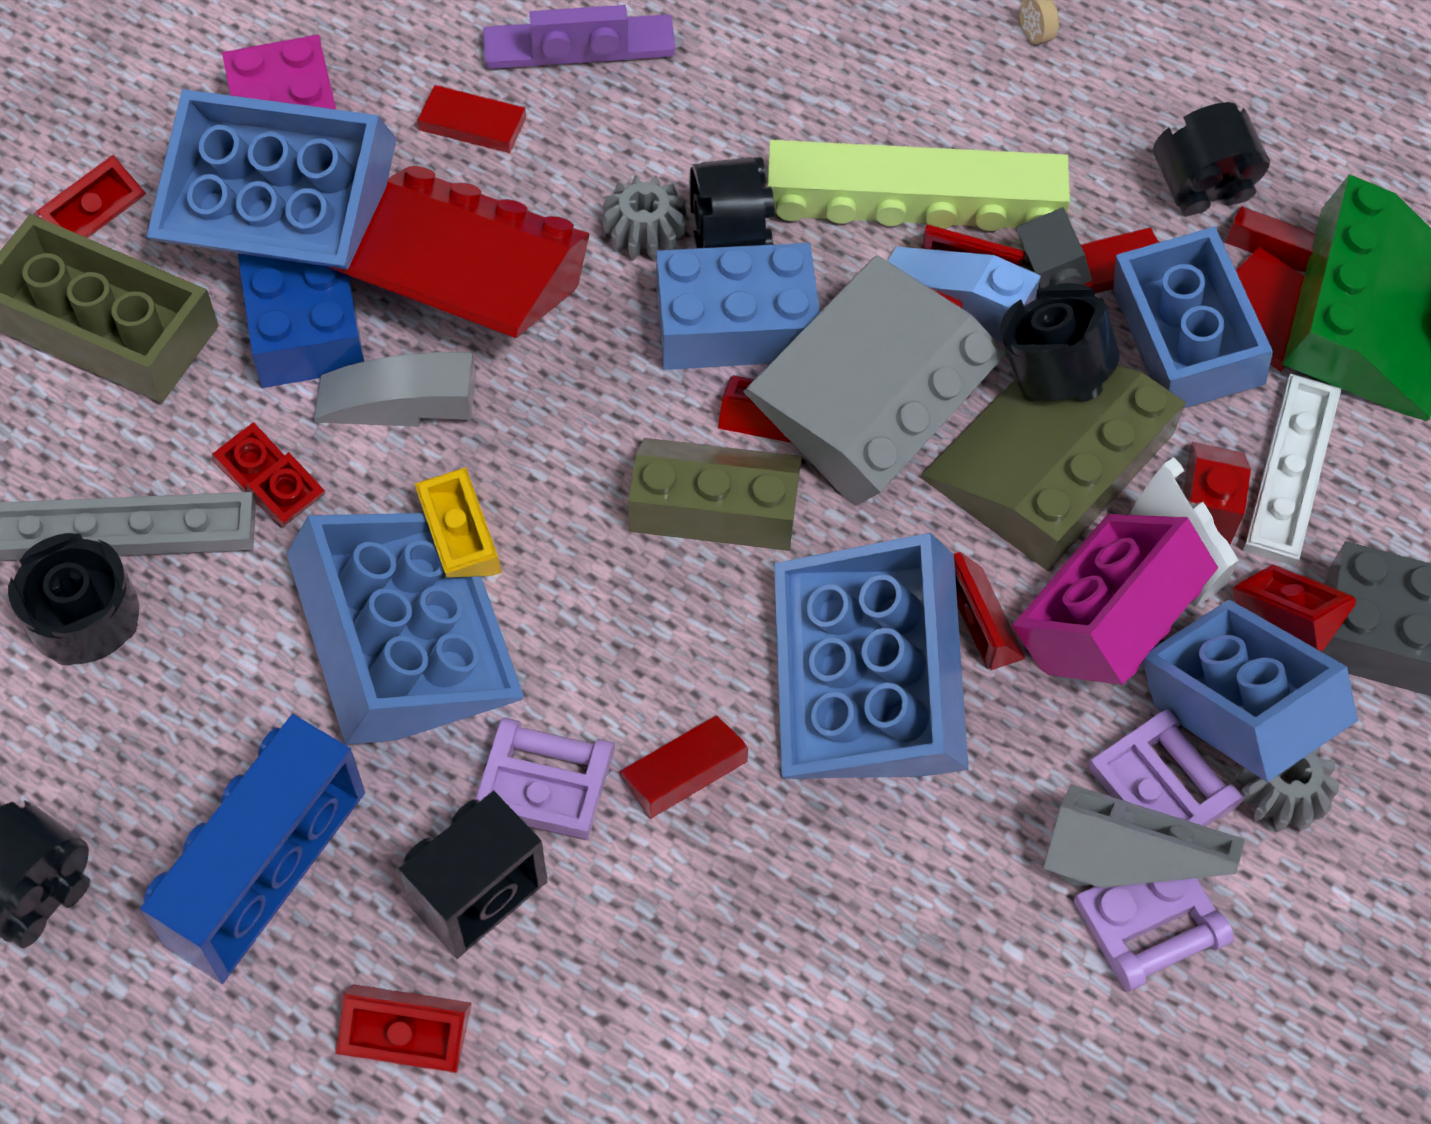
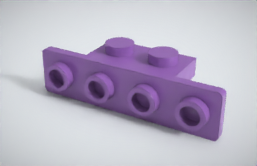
(578, 37)

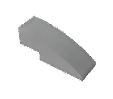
(399, 390)

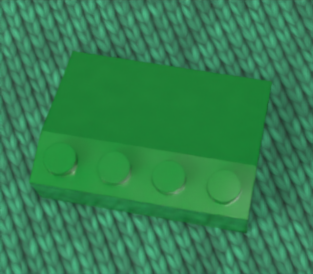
(1367, 300)

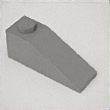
(1124, 844)

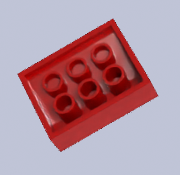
(468, 252)

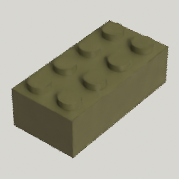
(101, 308)

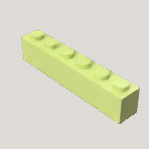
(915, 184)

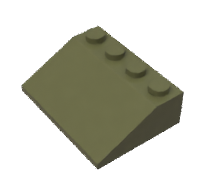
(1054, 466)

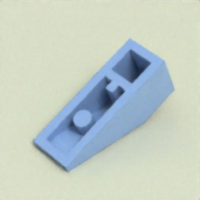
(979, 281)

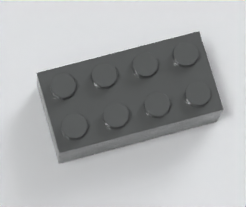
(1390, 625)

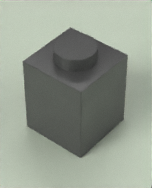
(1054, 249)

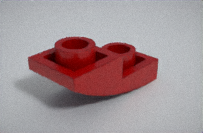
(275, 479)

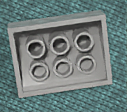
(874, 377)

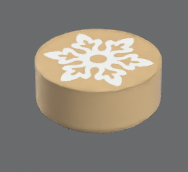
(1039, 20)

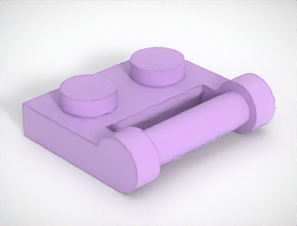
(1139, 776)
(545, 794)
(1132, 910)

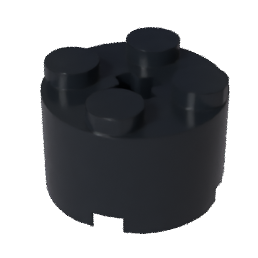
(1212, 158)
(731, 203)
(1060, 344)
(74, 599)
(38, 871)

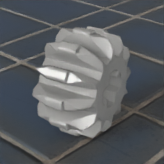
(644, 217)
(1300, 801)

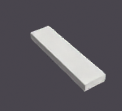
(1292, 470)

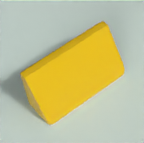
(458, 525)

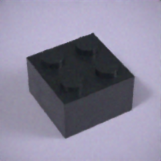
(473, 872)

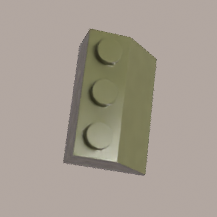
(714, 493)

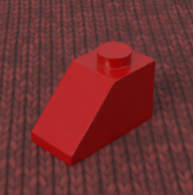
(1220, 481)

